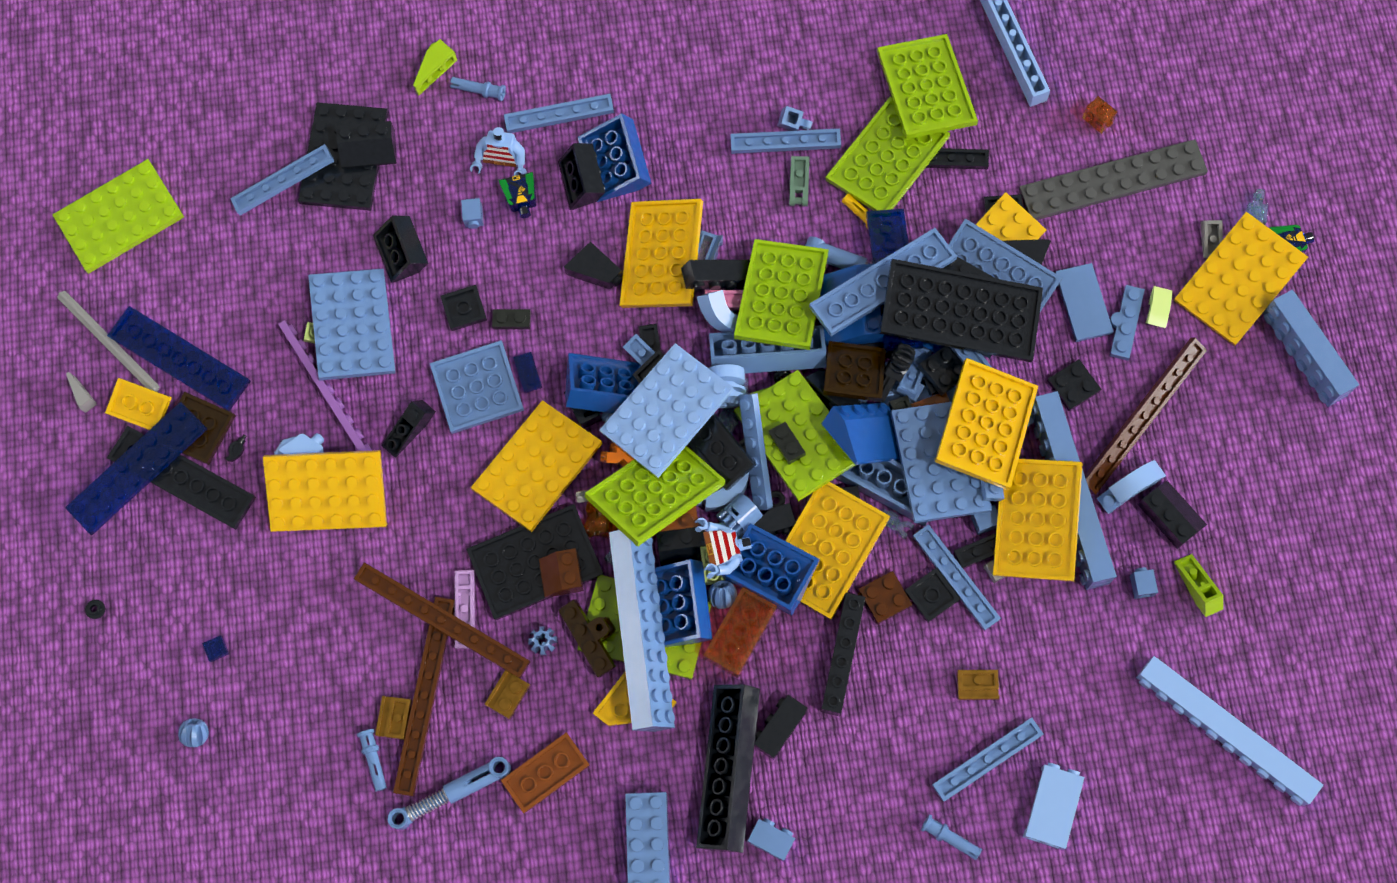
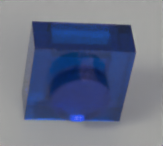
(215, 648)

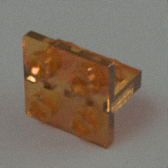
(597, 523)

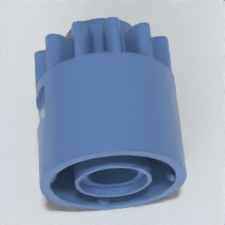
(739, 514)

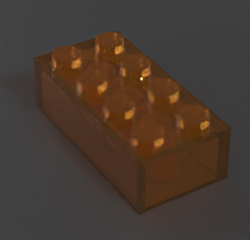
(740, 632)

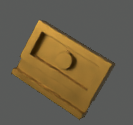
(977, 684)
(507, 694)
(393, 717)

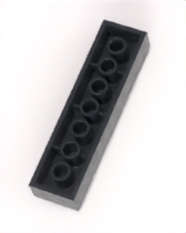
(728, 768)

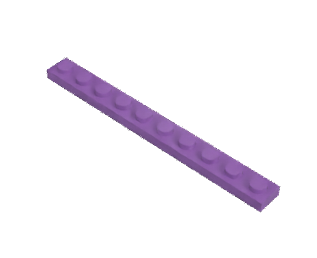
(326, 389)

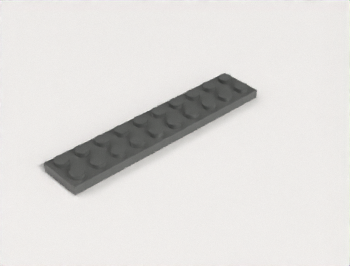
(1113, 180)

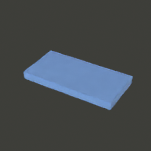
(1084, 303)

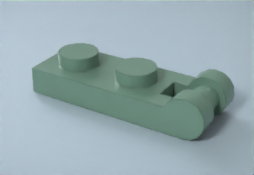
(799, 180)

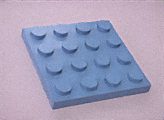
(476, 387)

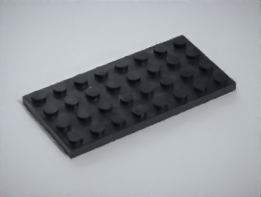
(961, 310)

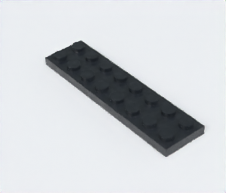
(713, 441)
(194, 485)

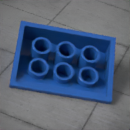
(618, 156)
(866, 328)
(598, 382)
(863, 432)
(774, 569)
(683, 603)

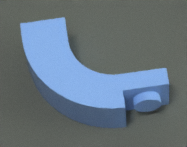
(717, 312)
(1131, 485)
(723, 497)

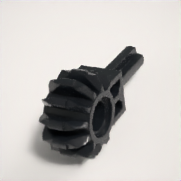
(897, 366)

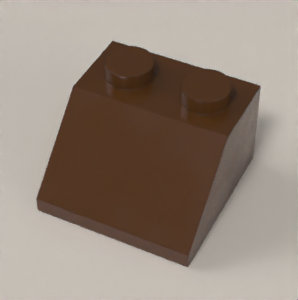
(561, 573)

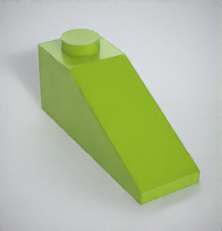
(435, 62)
(1200, 586)

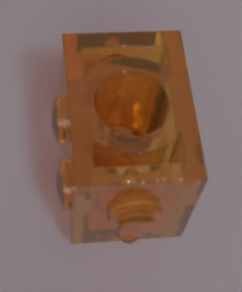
(1099, 114)

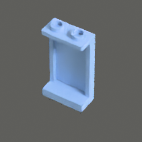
(1054, 806)

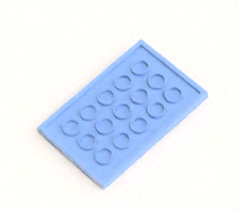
(666, 410)

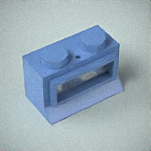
(709, 246)

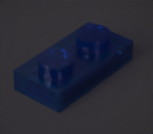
(527, 372)

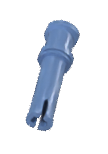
(486, 89)
(372, 758)
(942, 832)

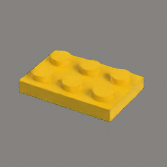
(137, 404)

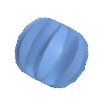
(722, 594)
(545, 645)
(193, 732)

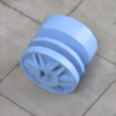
(734, 376)

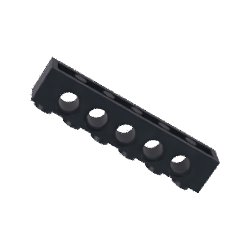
(843, 654)

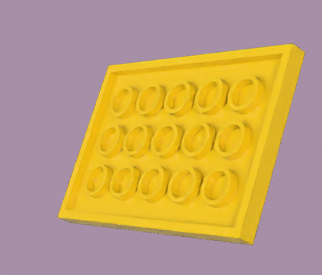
(658, 245)
(1240, 278)
(986, 424)
(536, 466)
(325, 490)
(1039, 521)
(840, 534)

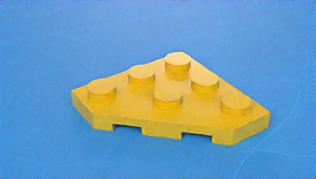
(1010, 221)
(615, 706)

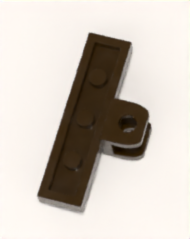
(589, 636)

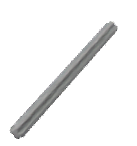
(129, 363)

